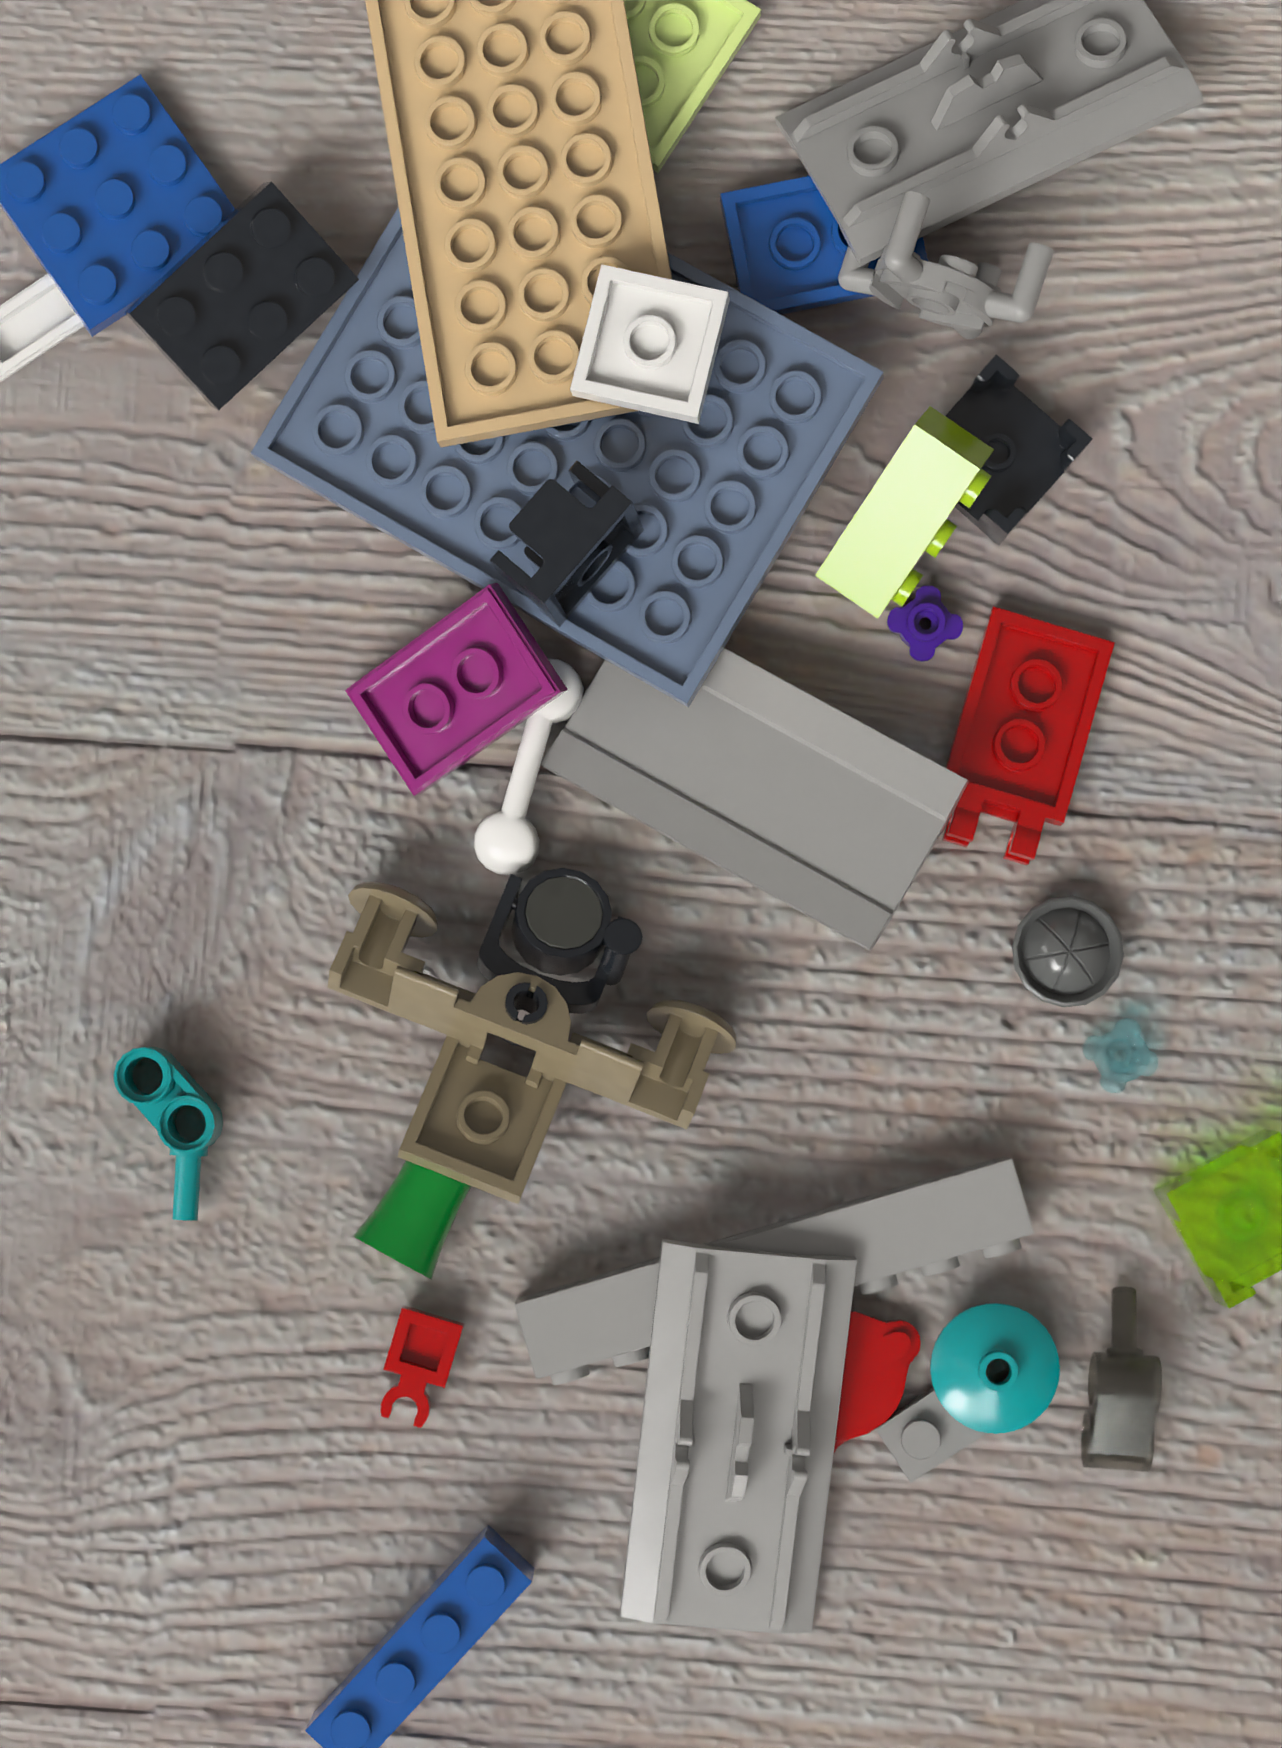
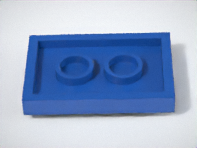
(788, 246)

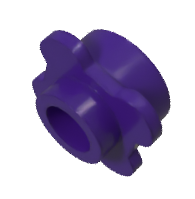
(921, 641)

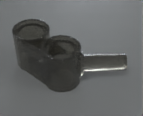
(1121, 1395)

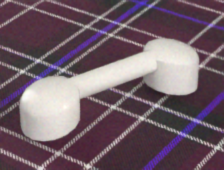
(507, 839)

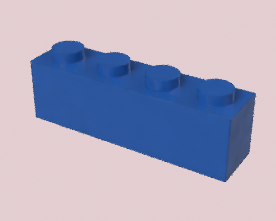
(423, 1645)

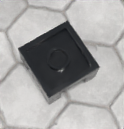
(1027, 448)

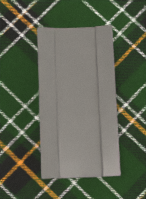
(987, 112)
(765, 787)
(737, 1438)

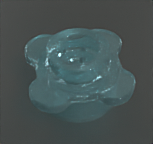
(1137, 1061)

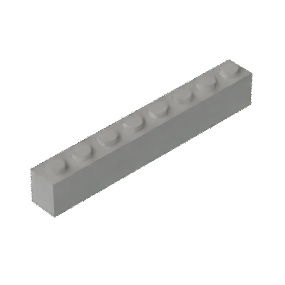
(886, 1232)

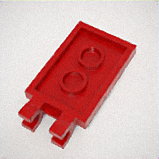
(1024, 727)

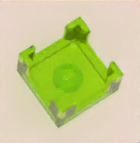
(1231, 1216)

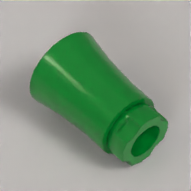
(414, 1217)

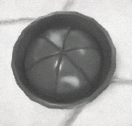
(1068, 951)

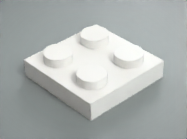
(650, 344)

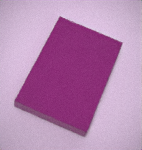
(456, 689)

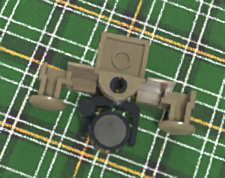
(484, 1119)

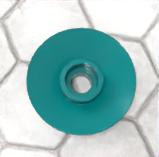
(967, 1348)

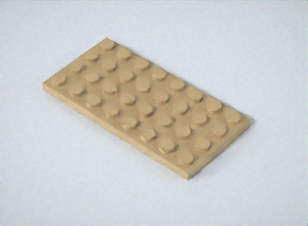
(513, 185)

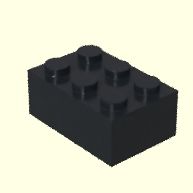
(242, 295)

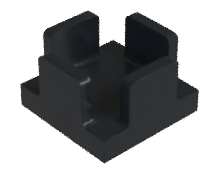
(569, 542)

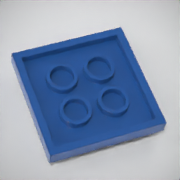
(111, 202)

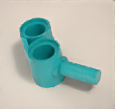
(161, 1109)

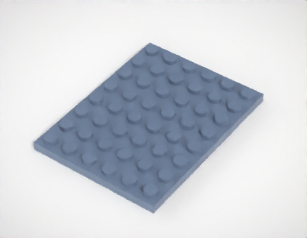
(707, 493)

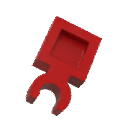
(421, 1354)

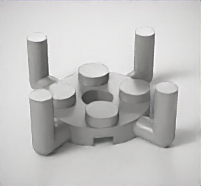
(947, 292)

